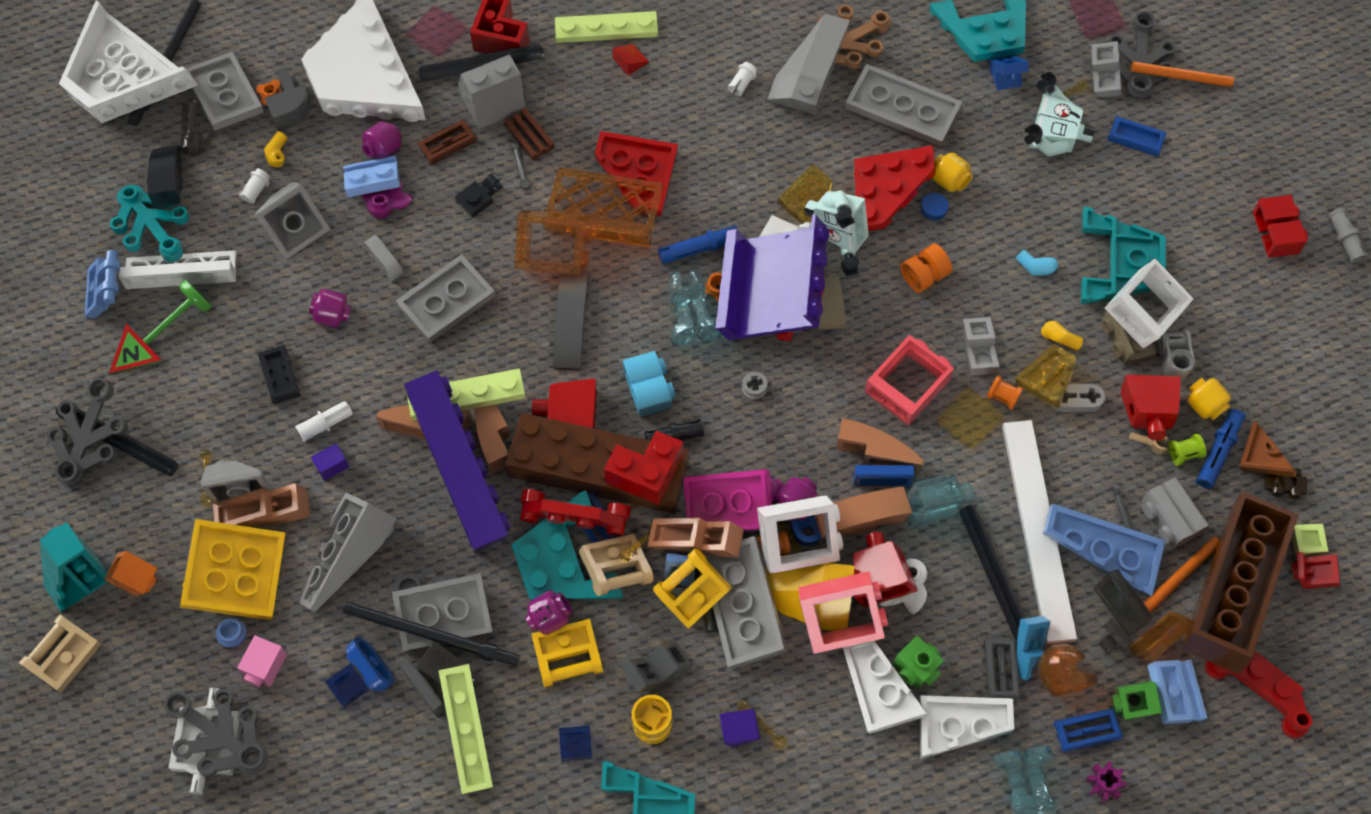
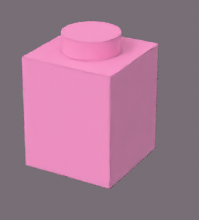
(261, 662)

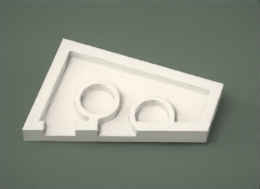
(880, 689)
(962, 721)

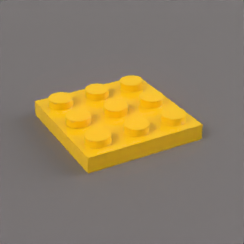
(232, 570)

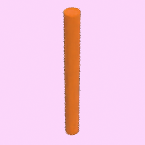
(1182, 74)
(1181, 574)

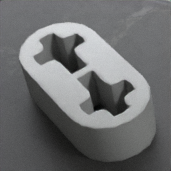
(383, 258)
(1077, 398)

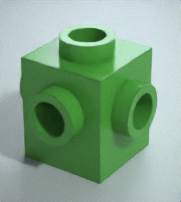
(918, 663)

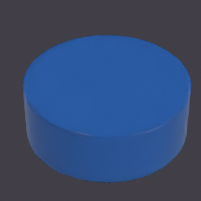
(934, 206)

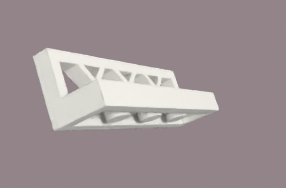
(173, 274)

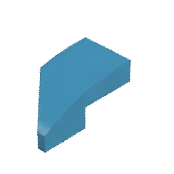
(1030, 643)

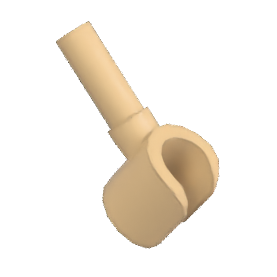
(1153, 443)

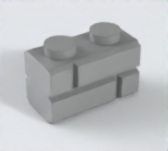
(1174, 513)

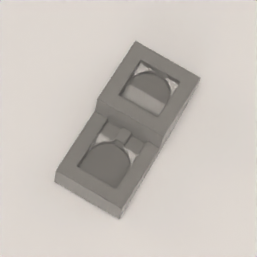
(1106, 69)
(980, 347)

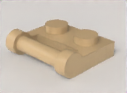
(605, 557)
(67, 657)

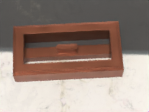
(517, 118)
(449, 145)

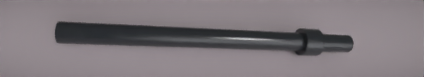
(171, 50)
(487, 651)

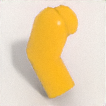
(273, 150)
(1059, 334)

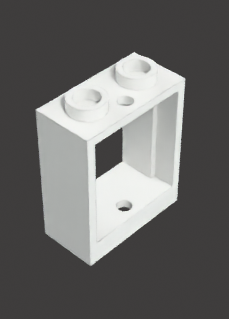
(1135, 318)
(769, 536)

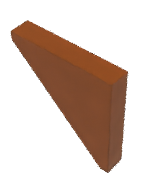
(1263, 455)

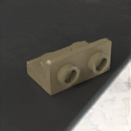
(1123, 344)

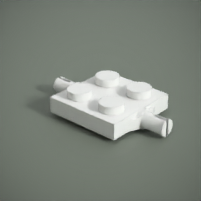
(188, 731)

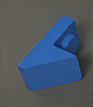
(1007, 71)

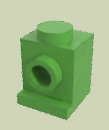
(1147, 704)

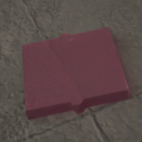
(1097, 16)
(436, 30)

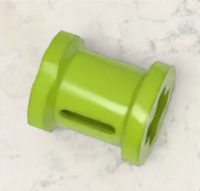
(1187, 449)

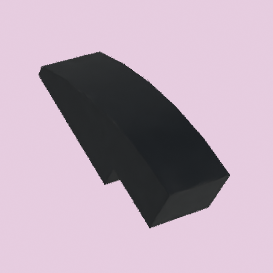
(165, 176)

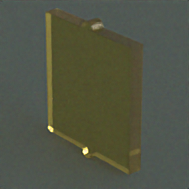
(970, 418)

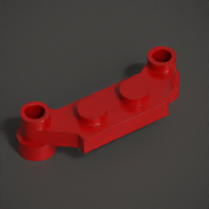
(535, 506)
(1274, 688)

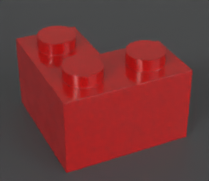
(495, 28)
(647, 473)

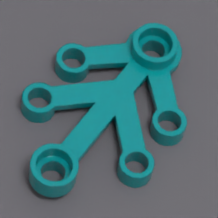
(169, 247)

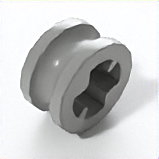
(754, 376)

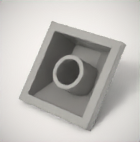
(291, 219)
(231, 479)

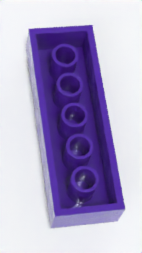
(455, 460)

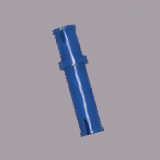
(693, 246)
(1233, 423)

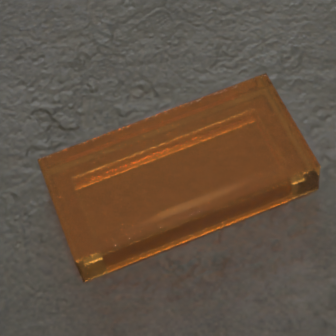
(1160, 637)

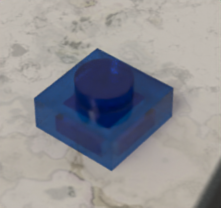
(346, 685)
(575, 743)

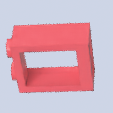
(894, 400)
(838, 589)

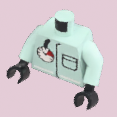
(1056, 121)
(846, 223)

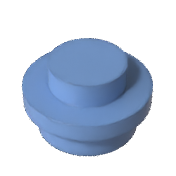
(231, 632)

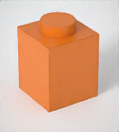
(131, 574)

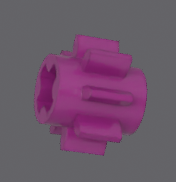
(1099, 786)

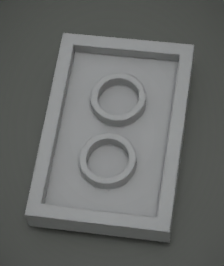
(224, 91)
(445, 298)
(449, 605)

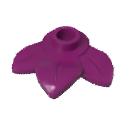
(383, 202)

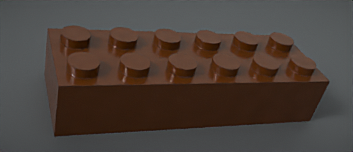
(576, 457)
(1240, 583)

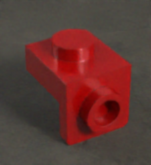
(1317, 571)

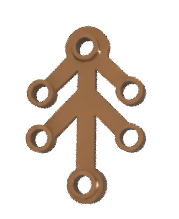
(857, 47)

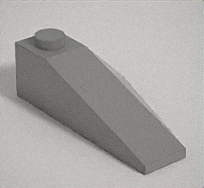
(809, 69)
(356, 537)

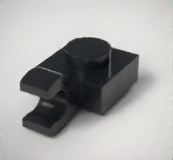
(476, 197)

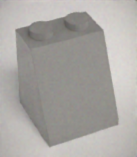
(492, 91)

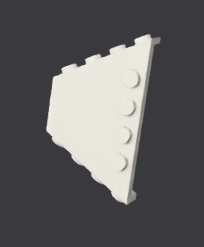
(359, 69)
(117, 70)

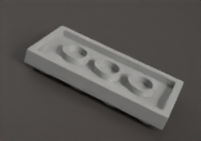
(903, 105)
(748, 612)

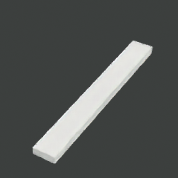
(1041, 550)

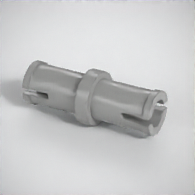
(1348, 235)

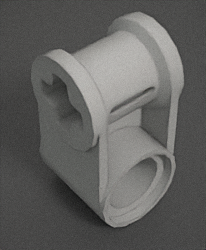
(1176, 350)

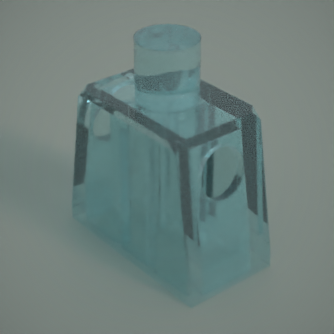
(937, 499)

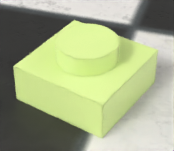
(1310, 540)

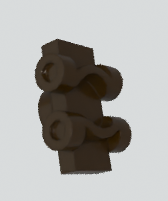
(1283, 485)

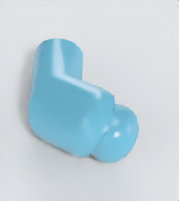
(1037, 266)

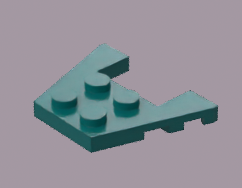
(988, 34)
(1129, 251)
(550, 562)
(649, 795)

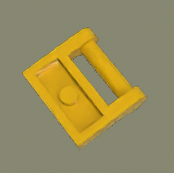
(699, 595)
(565, 643)

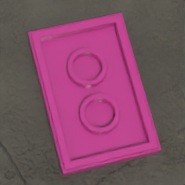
(728, 497)

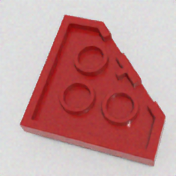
(639, 160)
(891, 181)

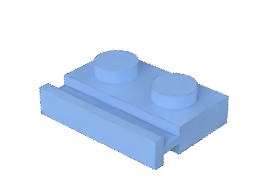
(371, 176)
(1177, 691)

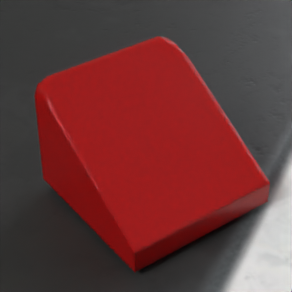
(629, 58)

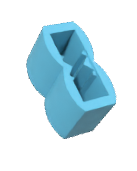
(648, 384)

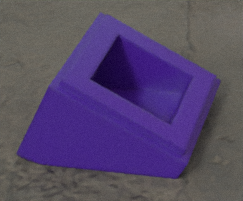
(330, 462)
(739, 727)

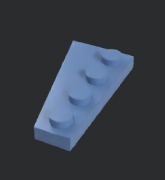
(1108, 546)

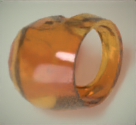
(1059, 670)

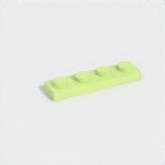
(606, 27)
(485, 390)
(465, 729)

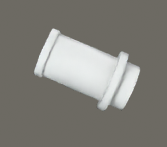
(745, 74)
(255, 185)

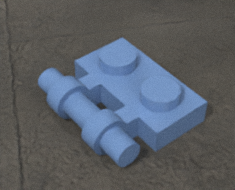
(102, 284)

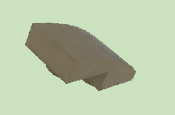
(833, 305)

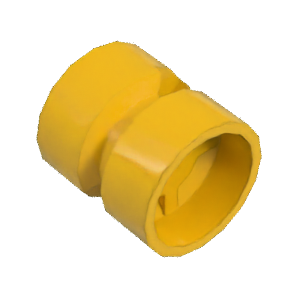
(652, 719)

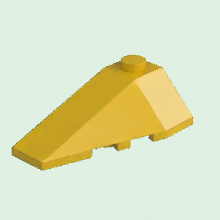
(784, 586)

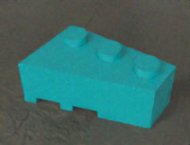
(69, 567)

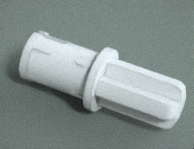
(323, 421)

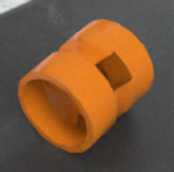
(924, 269)

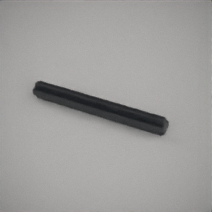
(462, 65)
(133, 447)
(992, 567)

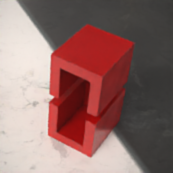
(1280, 219)

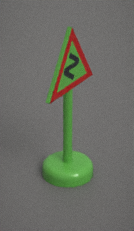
(135, 352)

